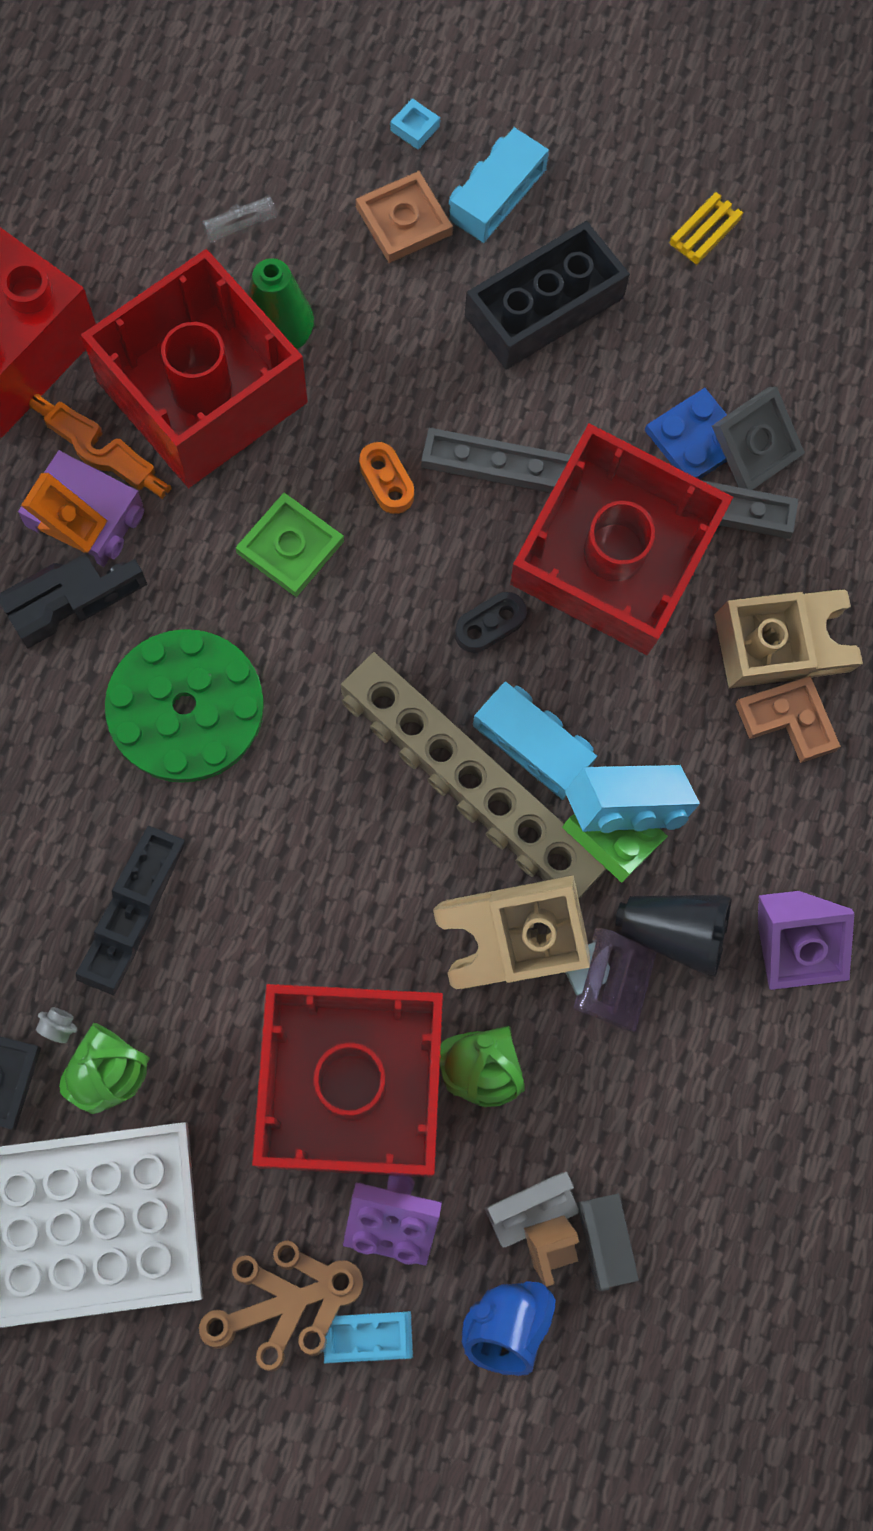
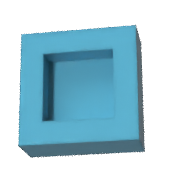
(415, 124)

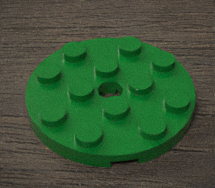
(190, 744)

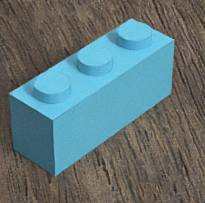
(497, 184)
(533, 738)
(631, 798)

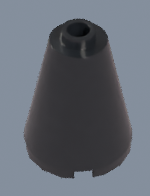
(679, 927)

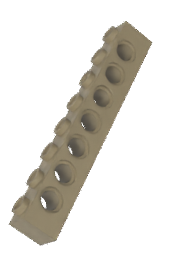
(378, 679)

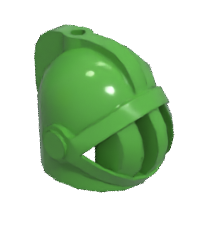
(482, 1067)
(102, 1071)

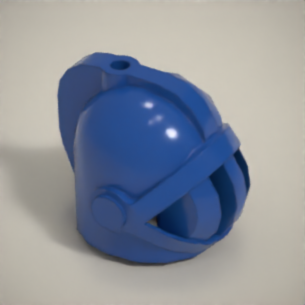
(508, 1318)

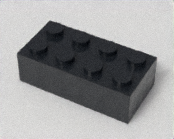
(546, 294)

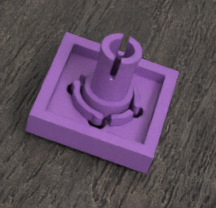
(392, 1221)

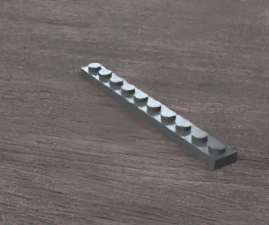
(542, 468)

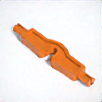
(113, 457)

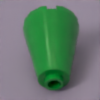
(282, 300)

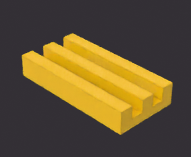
(703, 211)

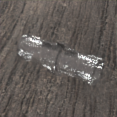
(262, 210)

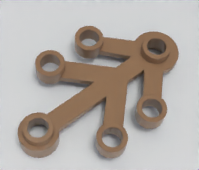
(289, 1303)

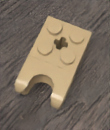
(795, 637)
(504, 934)

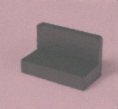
(607, 1242)

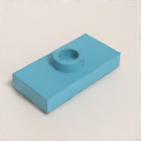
(369, 1338)

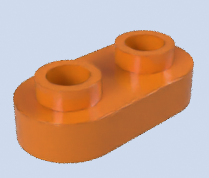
(388, 479)

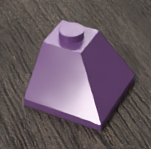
(804, 939)

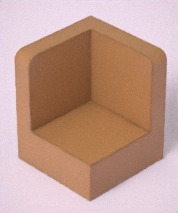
(551, 1246)

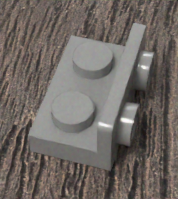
(532, 1206)

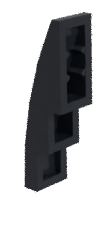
(130, 910)

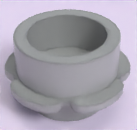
(56, 1025)

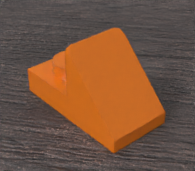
(63, 513)

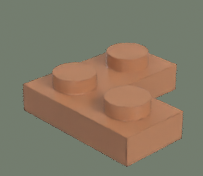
(796, 709)

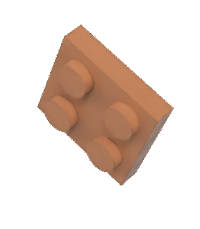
(404, 216)

